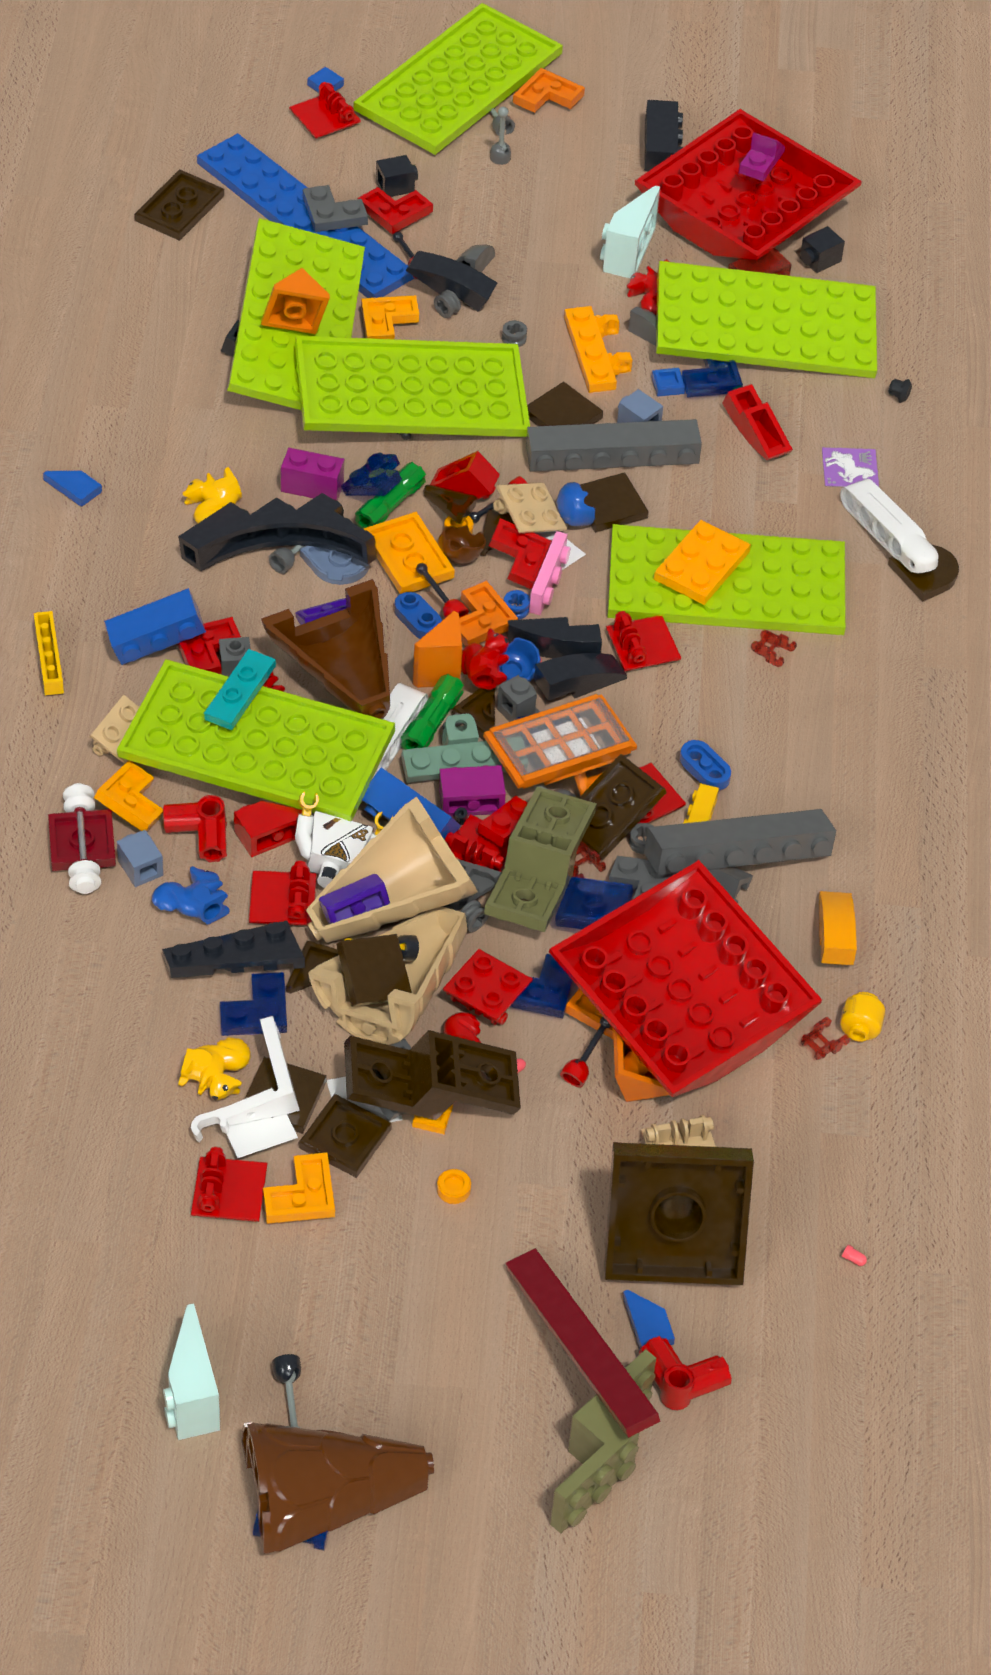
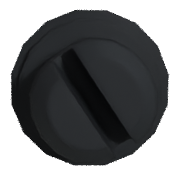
(900, 389)

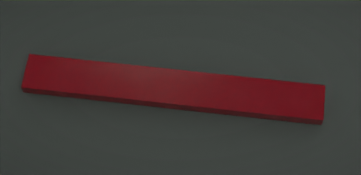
(583, 1343)

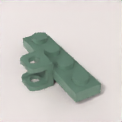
(458, 750)

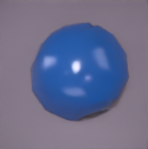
(572, 506)
(522, 659)

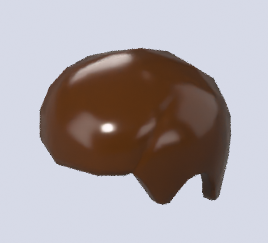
(460, 544)

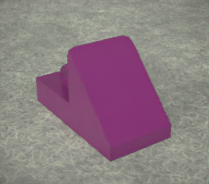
(761, 157)

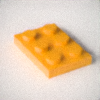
(405, 544)
(702, 562)

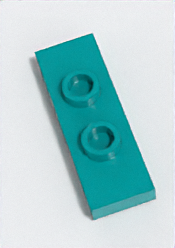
(240, 689)

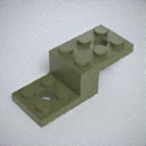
(540, 859)
(601, 1449)

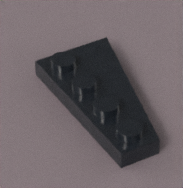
(234, 951)

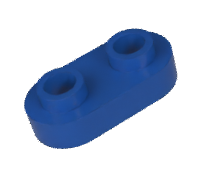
(414, 613)
(708, 767)

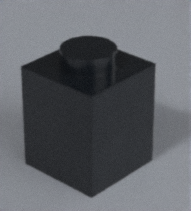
(396, 175)
(822, 249)

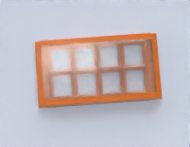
(559, 741)

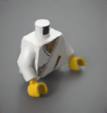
(330, 841)

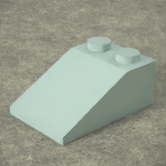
(630, 234)
(192, 1389)

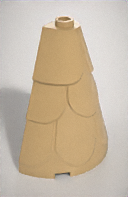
(415, 869)
(439, 938)

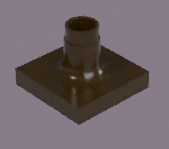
(678, 1213)

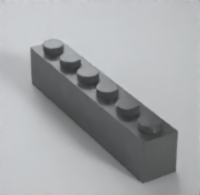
(613, 445)
(740, 841)

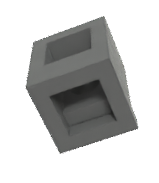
(519, 695)

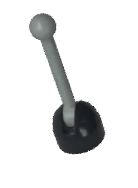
(287, 1370)

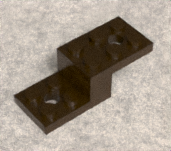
(431, 1075)

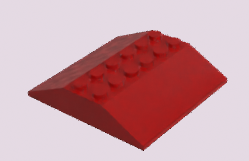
(734, 213)
(687, 980)

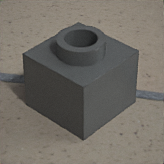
(231, 652)

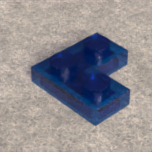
(715, 379)
(375, 477)
(548, 993)
(268, 1000)

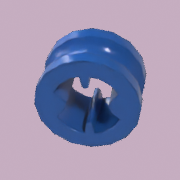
(520, 598)

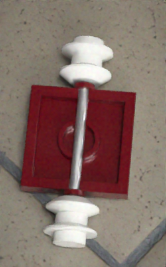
(81, 839)

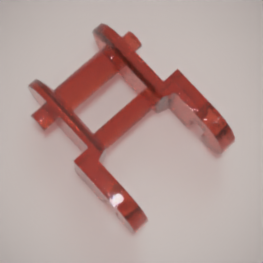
(775, 641)
(591, 857)
(833, 1046)

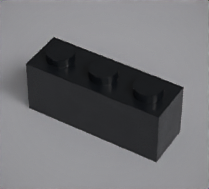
(662, 131)

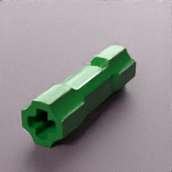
(378, 508)
(442, 699)

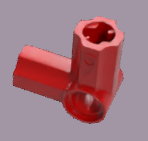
(197, 818)
(683, 1382)

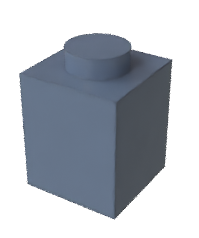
(639, 408)
(140, 858)

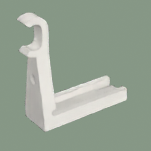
(262, 1105)

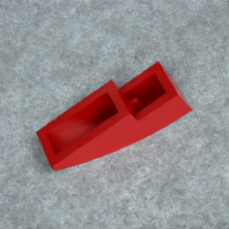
(756, 422)

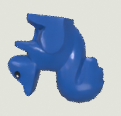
(197, 900)

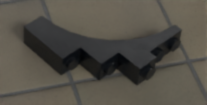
(275, 524)

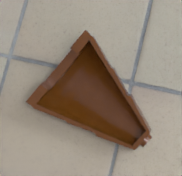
(342, 650)
(326, 1479)

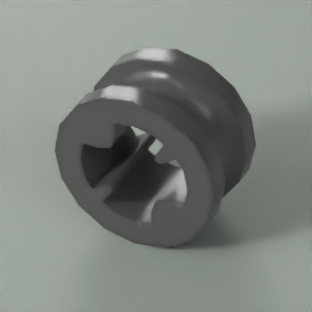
(447, 304)
(516, 327)
(639, 830)
(474, 915)

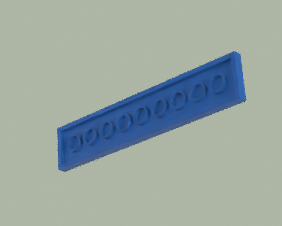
(281, 200)

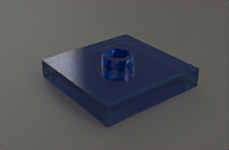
(589, 901)

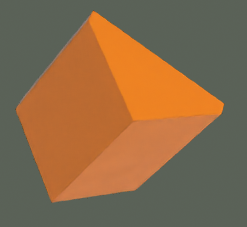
(296, 304)
(438, 653)
(632, 1075)

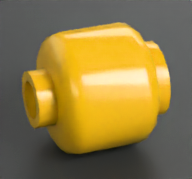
(862, 1015)

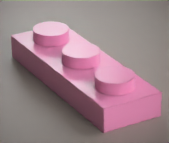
(549, 573)

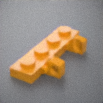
(586, 335)

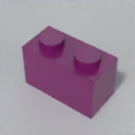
(311, 474)
(473, 788)

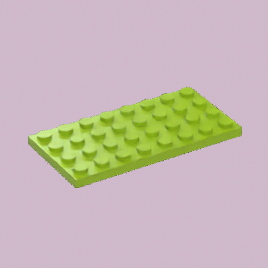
(457, 78)
(766, 319)
(265, 355)
(411, 386)
(775, 587)
(273, 751)

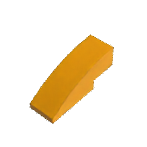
(837, 928)

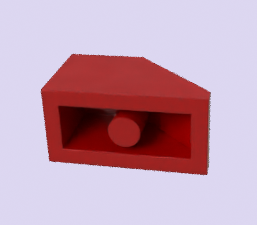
(468, 475)
(265, 826)

